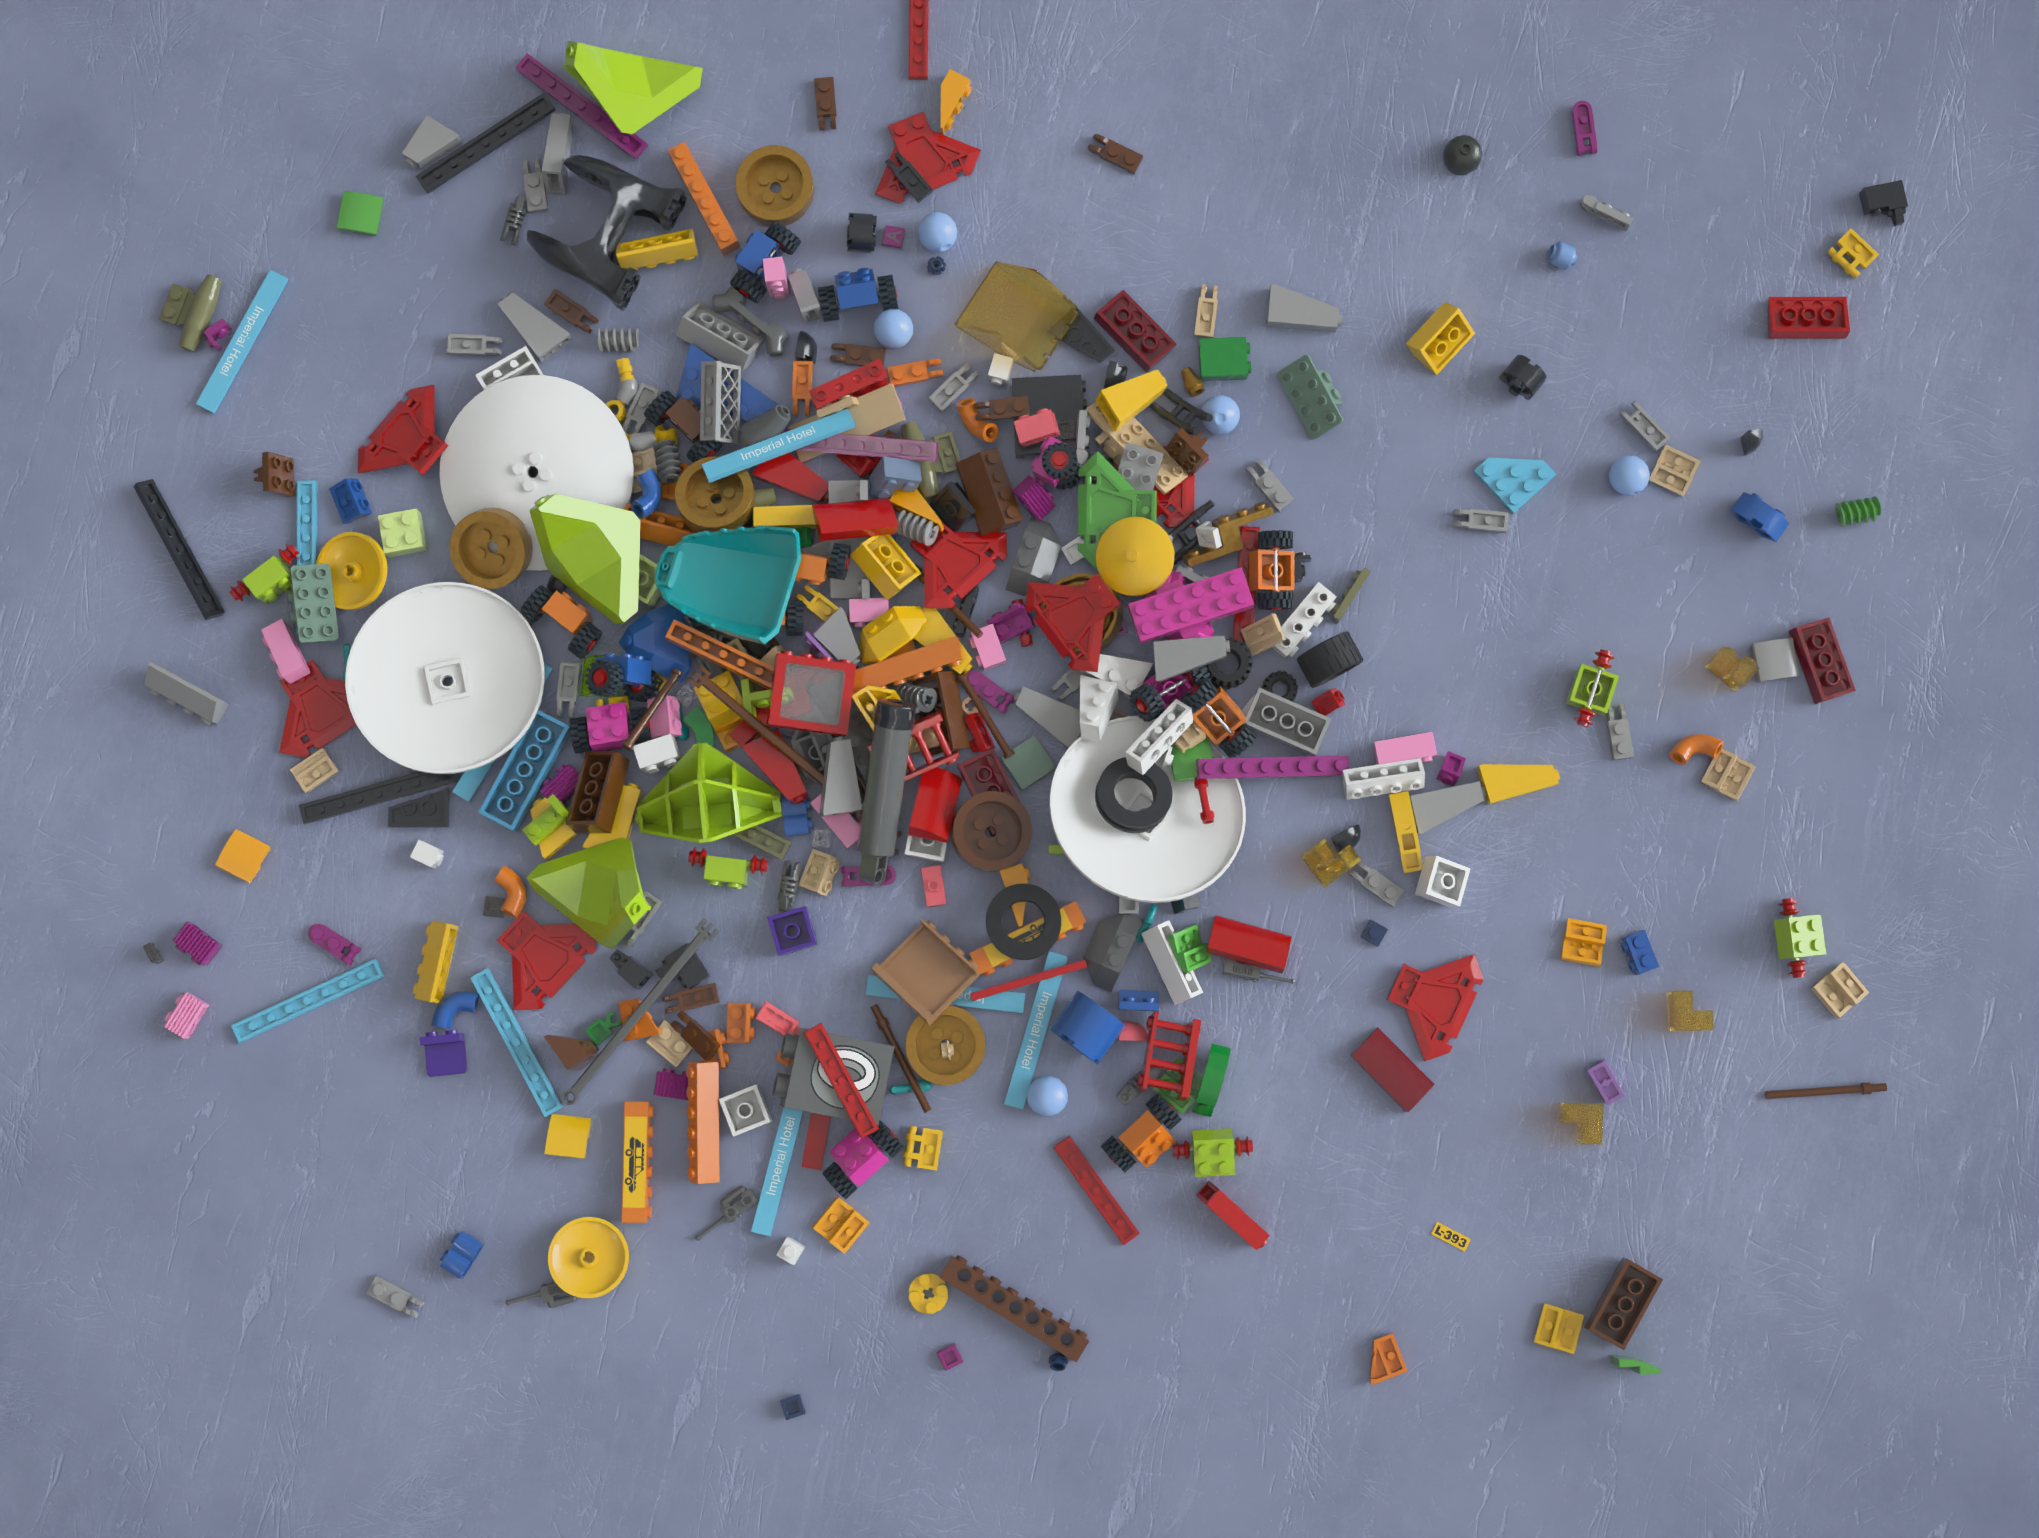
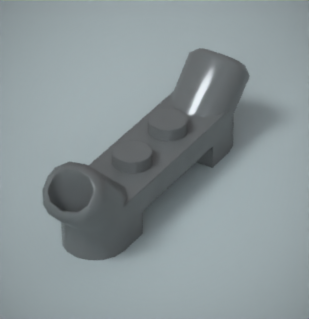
(734, 301)

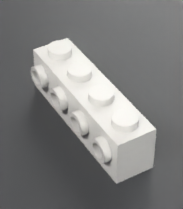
(1305, 616)
(1383, 779)
(1176, 981)

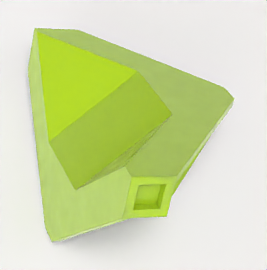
(630, 85)
(591, 551)
(707, 799)
(595, 889)

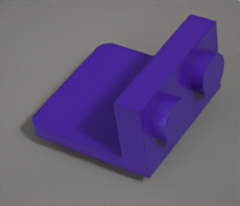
(444, 1053)

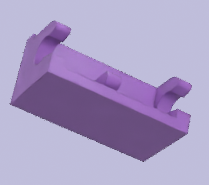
(1606, 1082)

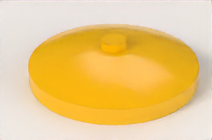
(1135, 556)
(356, 569)
(588, 1257)

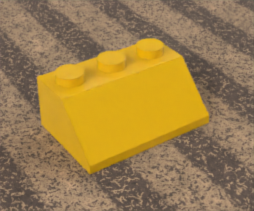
(1440, 337)
(885, 564)

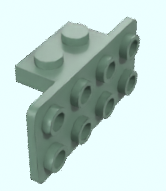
(1311, 396)
(312, 603)

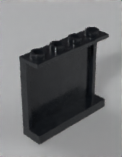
(1057, 393)

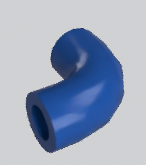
(650, 496)
(451, 1005)

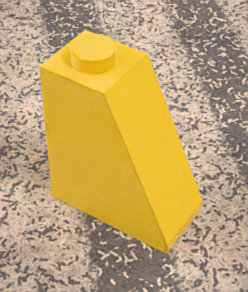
(558, 838)

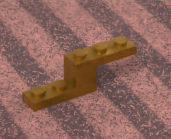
(1229, 533)

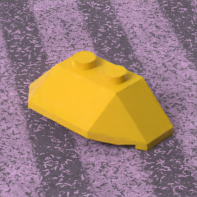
(889, 632)
(867, 699)

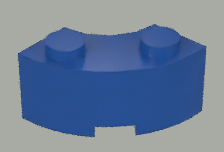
(1760, 516)

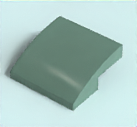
(1028, 763)

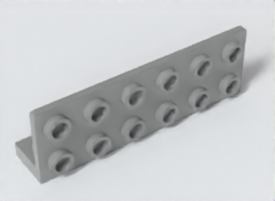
(856, 582)

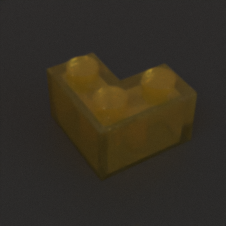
(1731, 669)
(1327, 864)
(1681, 1013)
(1588, 1118)

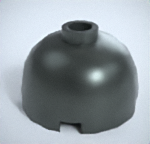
(1462, 155)

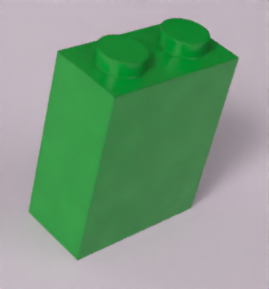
(1224, 358)

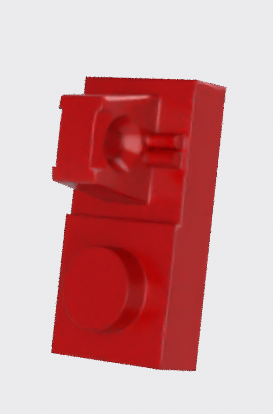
(982, 739)

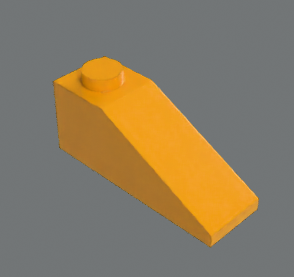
(914, 503)
(1016, 875)

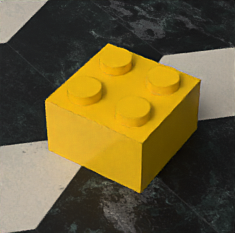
(716, 710)

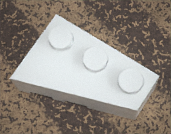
(517, 364)
(1126, 672)
(1096, 706)

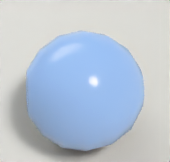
(937, 232)
(893, 328)
(1224, 413)
(1629, 475)
(1047, 1096)

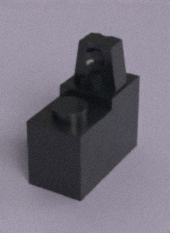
(1885, 199)
(631, 969)
(692, 972)

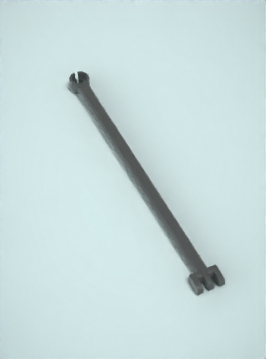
(640, 1010)

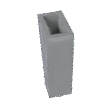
(557, 150)
(1299, 311)
(537, 329)
(1185, 655)
(1051, 715)
(840, 780)
(1441, 805)

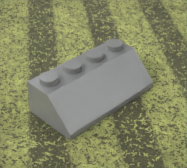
(719, 336)
(184, 693)
(1287, 722)

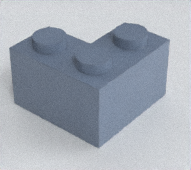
(893, 475)

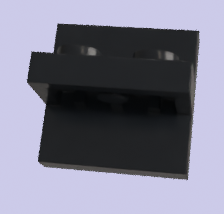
(953, 506)

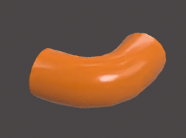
(980, 429)
(1695, 744)
(515, 891)

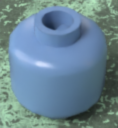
(1562, 255)

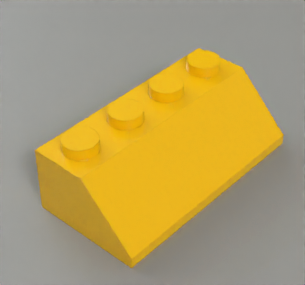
(657, 249)
(436, 962)

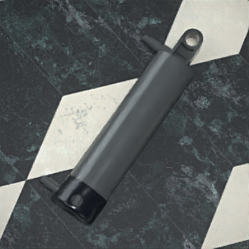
(885, 787)

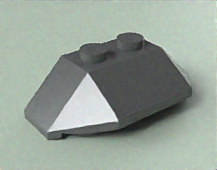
(1034, 557)
(812, 747)
(1110, 948)

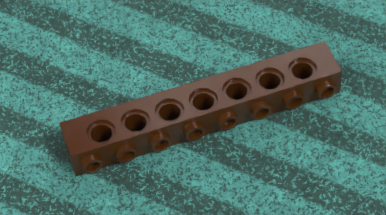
(1072, 1350)

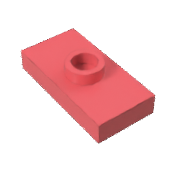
(933, 886)
(776, 1019)

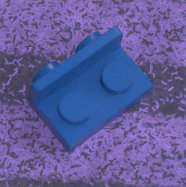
(350, 500)
(1639, 952)
(1138, 1000)

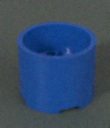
(1087, 1027)

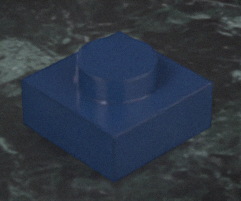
(1374, 933)
(793, 1407)

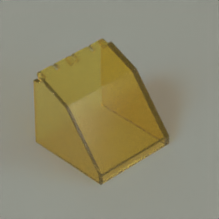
(1018, 314)

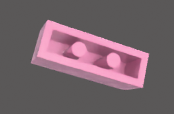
(776, 277)
(285, 651)
(1405, 748)
(842, 825)

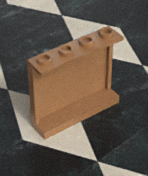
(927, 972)

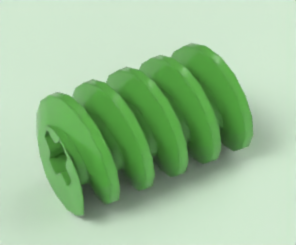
(1857, 510)

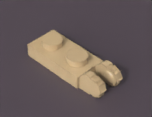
(1206, 313)

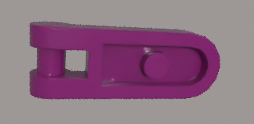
(1584, 128)
(989, 691)
(847, 882)
(333, 942)

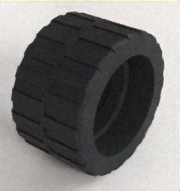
(1329, 659)

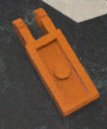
(913, 372)
(802, 384)

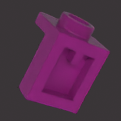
(217, 330)
(1451, 768)

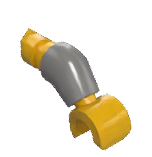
(627, 390)
(646, 440)

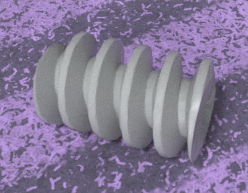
(618, 340)
(915, 529)

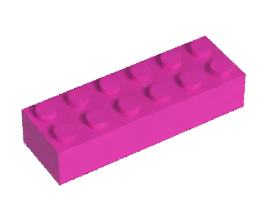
(1190, 605)

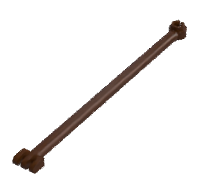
(758, 726)

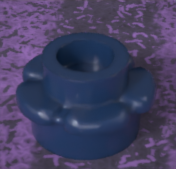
(936, 270)
(1058, 1362)

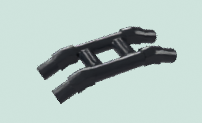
(1181, 405)
(1179, 530)

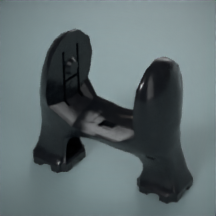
(593, 258)

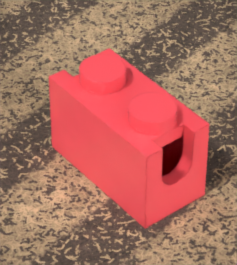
(1036, 427)

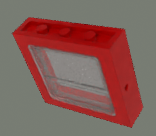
(811, 694)

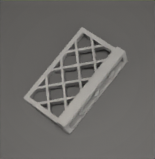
(712, 402)

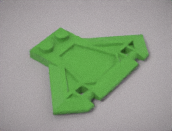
(1107, 503)

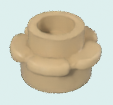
(947, 1050)

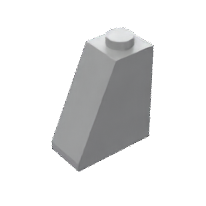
(430, 143)
(804, 295)
(839, 638)

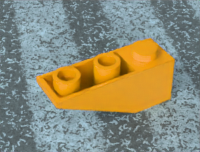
(953, 91)

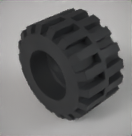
(1245, 665)

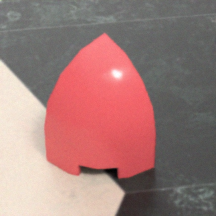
(1133, 1032)

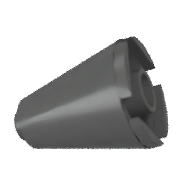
(765, 425)

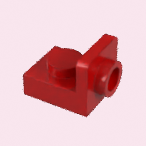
(1328, 702)

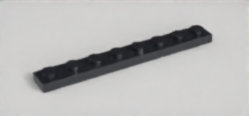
(485, 143)
(179, 549)
(373, 795)

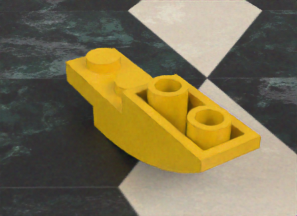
(1406, 831)

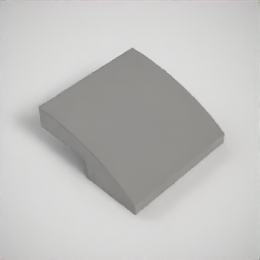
(1775, 659)

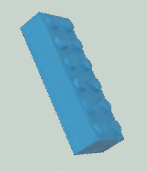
(525, 771)

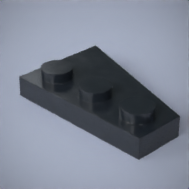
(1087, 339)
(423, 812)

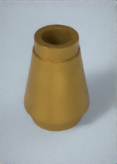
(1192, 382)

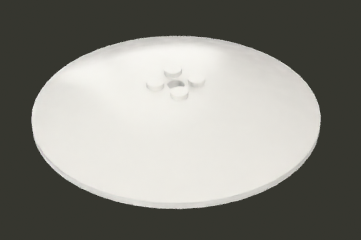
(527, 425)
(437, 634)
(1150, 866)

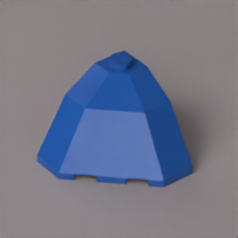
(647, 639)

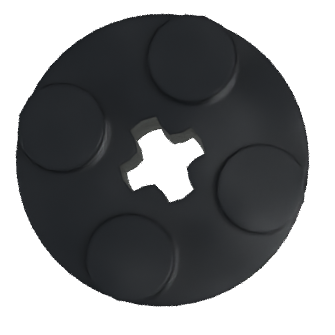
(860, 232)
(1523, 377)

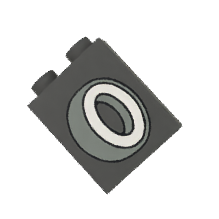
(809, 1089)

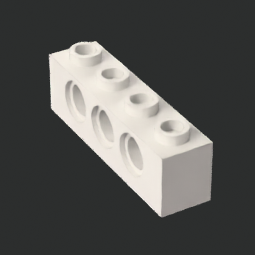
(1159, 736)

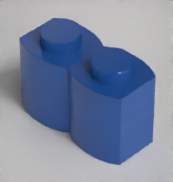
(796, 818)
(461, 1254)

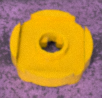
(929, 1305)

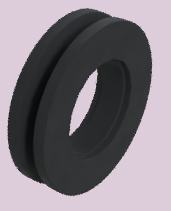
(1125, 819)
(1021, 893)

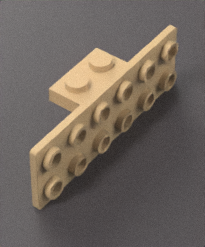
(869, 412)
(1133, 432)

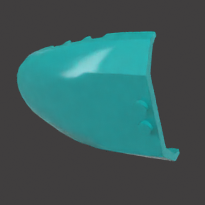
(732, 578)

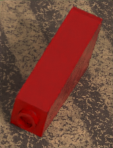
(794, 477)
(777, 768)
(1233, 1215)

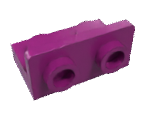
(1011, 622)

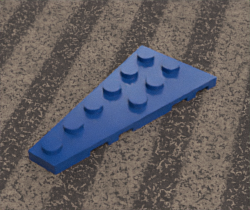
(751, 399)

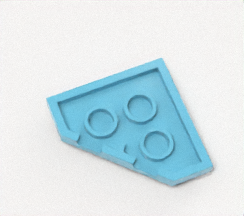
(1514, 479)

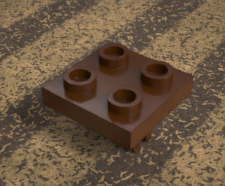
(1188, 450)
(276, 474)

